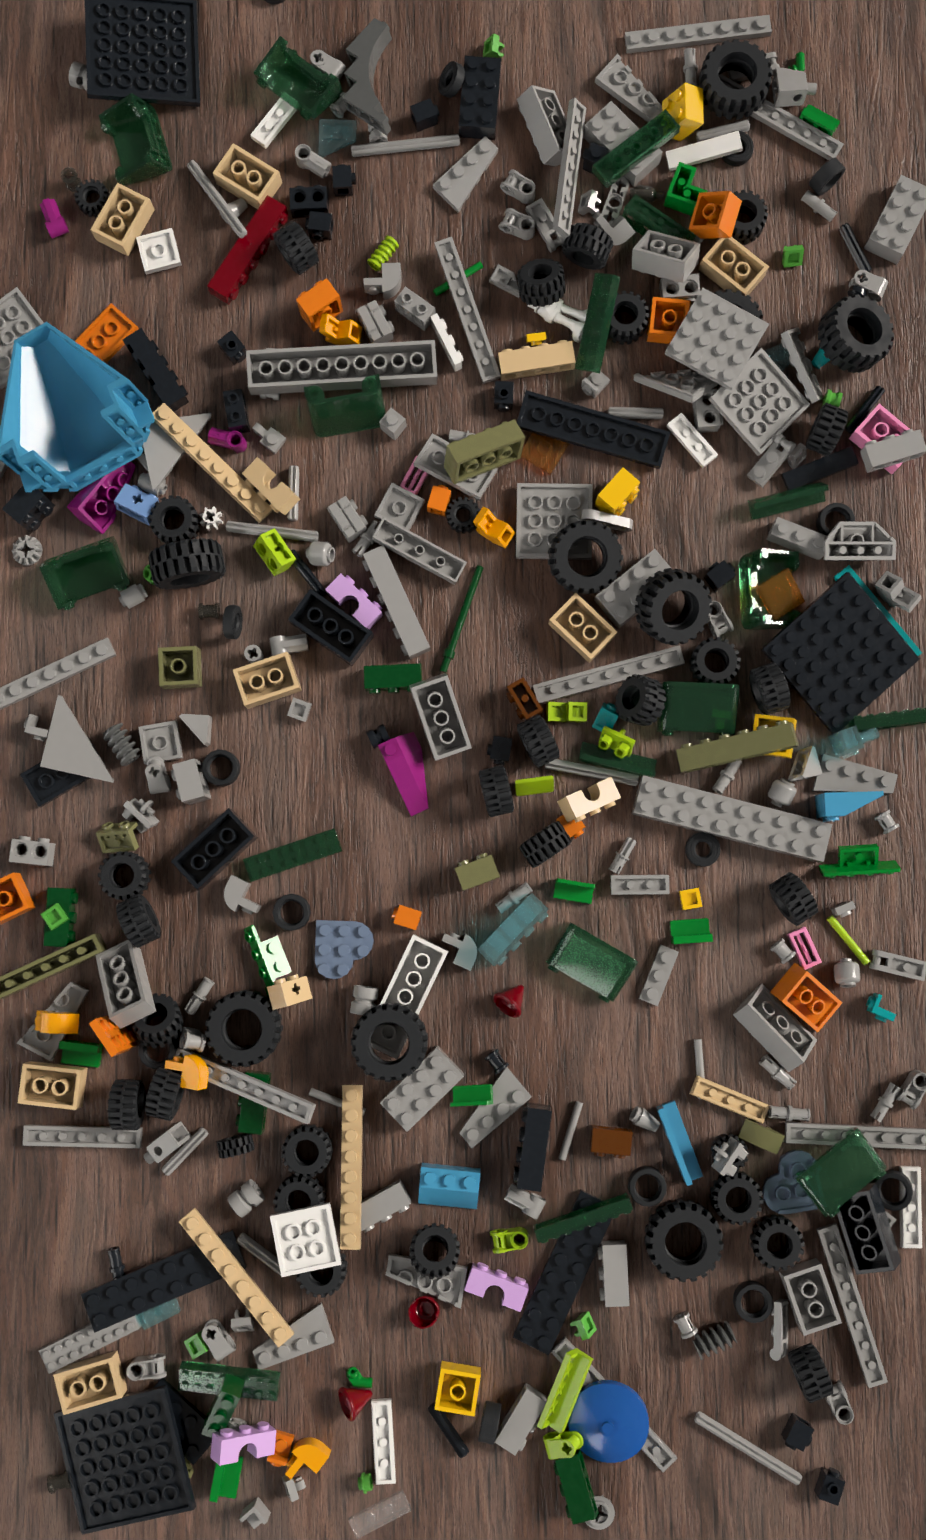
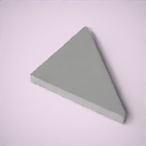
(683, 384)
(163, 452)
(69, 747)

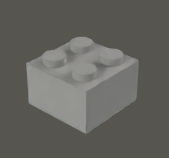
(190, 782)

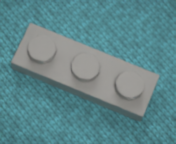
(639, 884)
(658, 975)

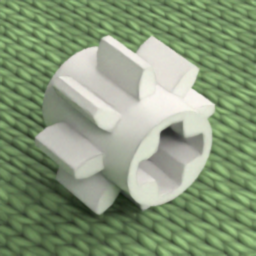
(216, 521)

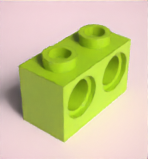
(274, 552)

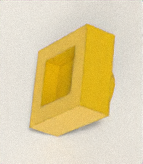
(535, 338)
(690, 898)

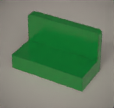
(819, 120)
(573, 891)
(690, 931)
(81, 1053)
(472, 1095)
(226, 1480)

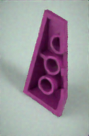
(95, 502)
(406, 766)

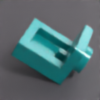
(873, 1007)

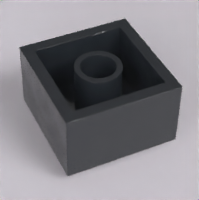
(29, 508)

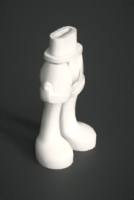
(553, 314)

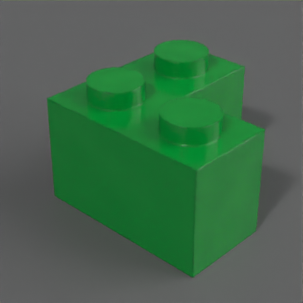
(681, 193)

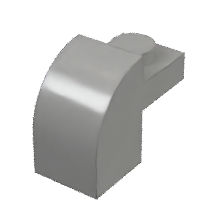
(619, 230)
(388, 284)
(893, 592)
(235, 895)
(467, 949)

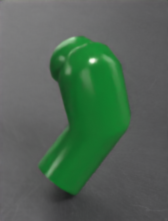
(800, 62)
(357, 1379)

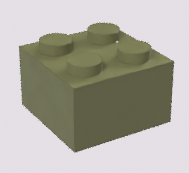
(180, 667)
(476, 872)

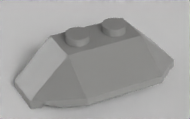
(859, 543)

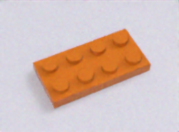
(112, 1037)

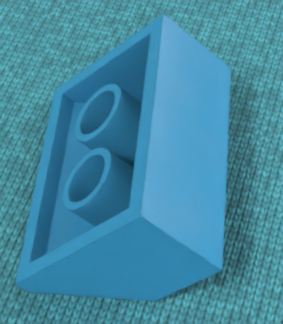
(449, 1185)

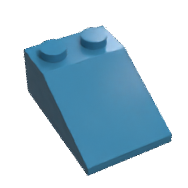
(838, 804)

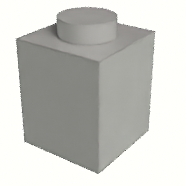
(393, 423)

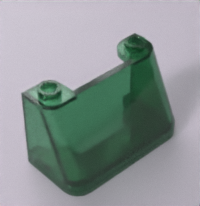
(297, 81)
(137, 140)
(346, 412)
(755, 569)
(85, 572)
(699, 708)
(591, 962)
(840, 1172)

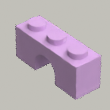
(343, 589)
(481, 1278)
(228, 1442)

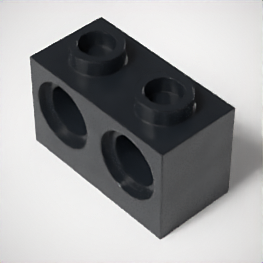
(309, 195)
(236, 411)

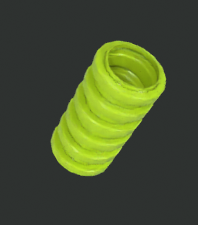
(383, 253)

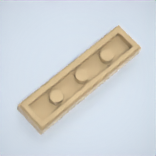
(729, 1099)

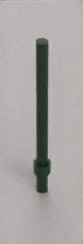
(449, 652)

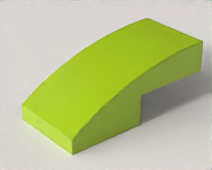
(566, 712)

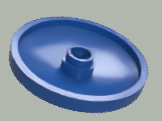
(610, 1421)

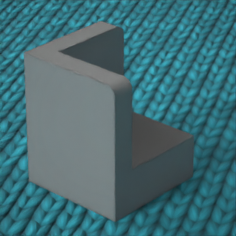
(255, 1513)

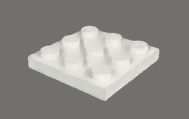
(305, 1239)

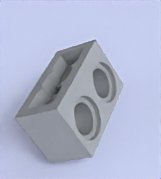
(692, 282)
(414, 308)
(701, 411)
(32, 851)

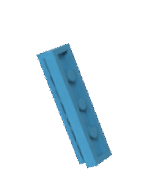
(679, 1142)

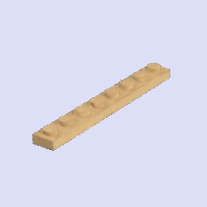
(211, 463)
(351, 1167)
(236, 1277)

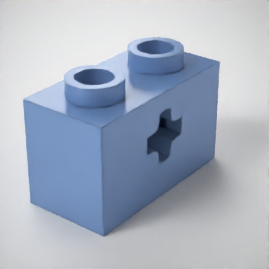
(135, 503)

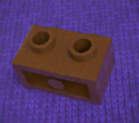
(524, 699)

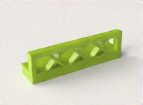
(565, 1390)

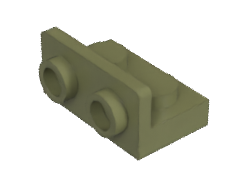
(117, 837)

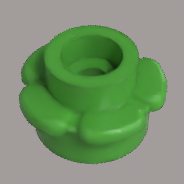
(365, 1482)

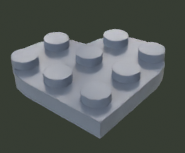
(339, 945)
(781, 1190)

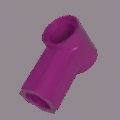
(54, 221)
(226, 439)

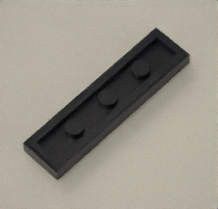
(820, 468)

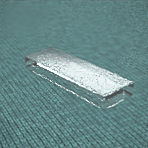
(379, 1514)

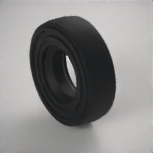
(453, 71)
(741, 159)
(232, 622)
(696, 859)

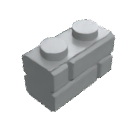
(374, 322)
(347, 518)

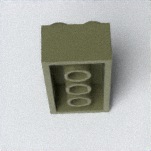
(484, 451)

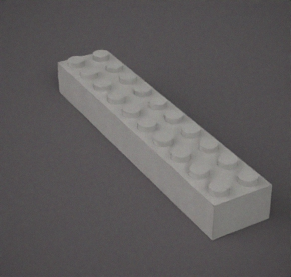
(341, 366)
(732, 819)

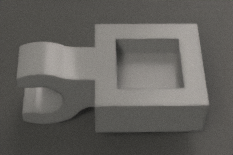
(270, 439)

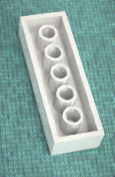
(409, 988)

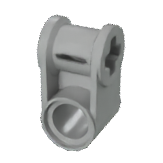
(327, 64)
(516, 185)
(514, 223)
(871, 283)
(719, 620)
(157, 775)
(192, 1039)
(910, 1088)
(220, 1342)
(151, 1366)
(839, 1401)

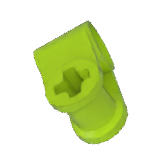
(507, 1239)
(563, 1444)

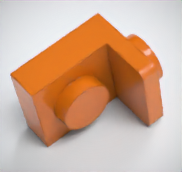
(282, 1449)

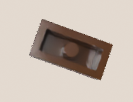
(610, 1141)

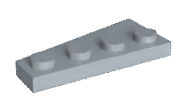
(623, 86)
(462, 177)
(802, 364)
(847, 776)
(45, 1043)
(507, 1098)
(448, 1288)
(310, 1333)

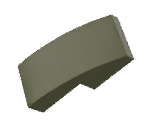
(761, 1136)

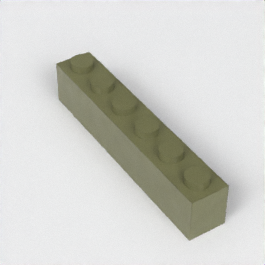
(737, 747)
(51, 965)

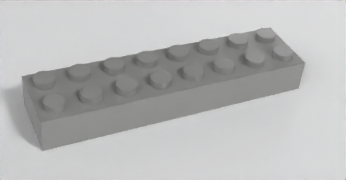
(419, 550)
(84, 1342)

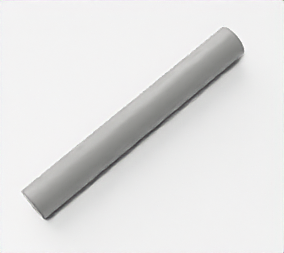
(699, 1058)
(328, 1098)
(570, 1130)

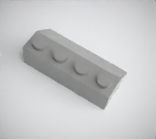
(545, 122)
(775, 1028)

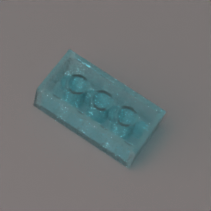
(512, 929)

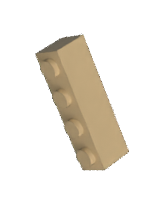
(536, 360)

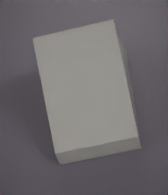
(200, 726)
(805, 765)

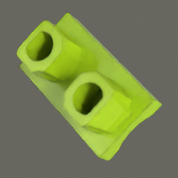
(617, 741)

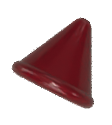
(510, 1001)
(353, 1401)

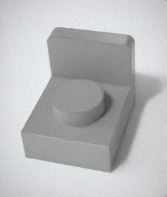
(594, 384)

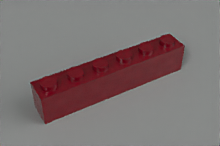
(248, 250)

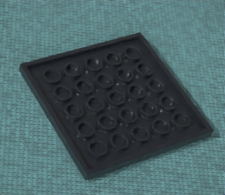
(143, 50)
(840, 653)
(125, 1461)

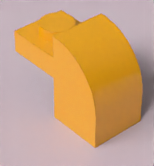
(340, 332)
(492, 528)
(57, 1022)
(193, 1069)
(308, 1452)

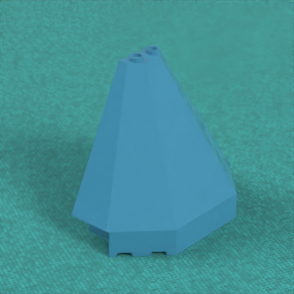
(68, 414)

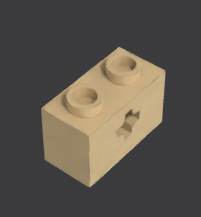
(289, 992)

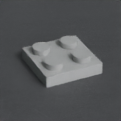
(400, 506)
(161, 741)

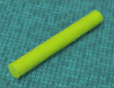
(848, 940)

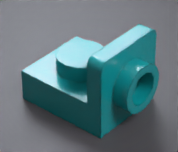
(606, 717)

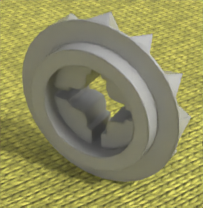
(32, 556)
(605, 1519)

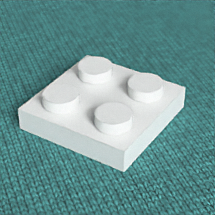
(158, 251)

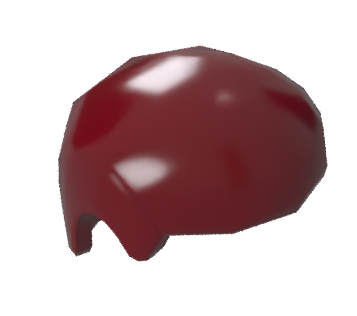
(423, 1312)

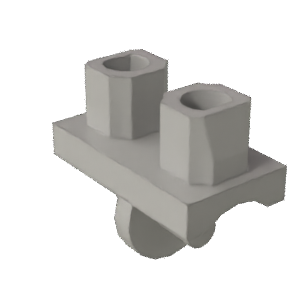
(142, 811)
(726, 1156)

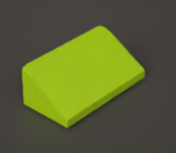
(534, 785)

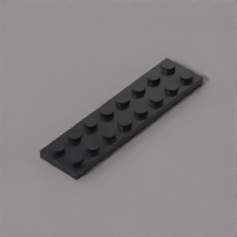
(593, 429)
(560, 1282)
(154, 1284)

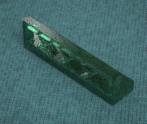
(653, 219)
(787, 500)
(634, 764)

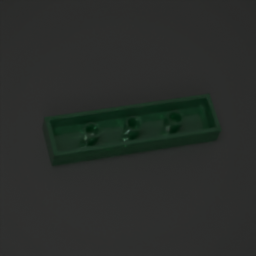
(635, 148)
(597, 322)
(889, 720)
(293, 855)
(582, 1217)
(208, 1378)

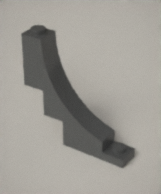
(364, 56)

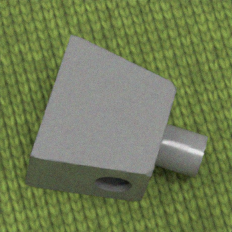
(791, 87)
(167, 1143)

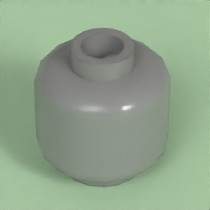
(320, 553)
(782, 792)
(846, 973)

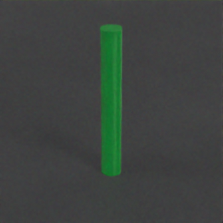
(468, 272)

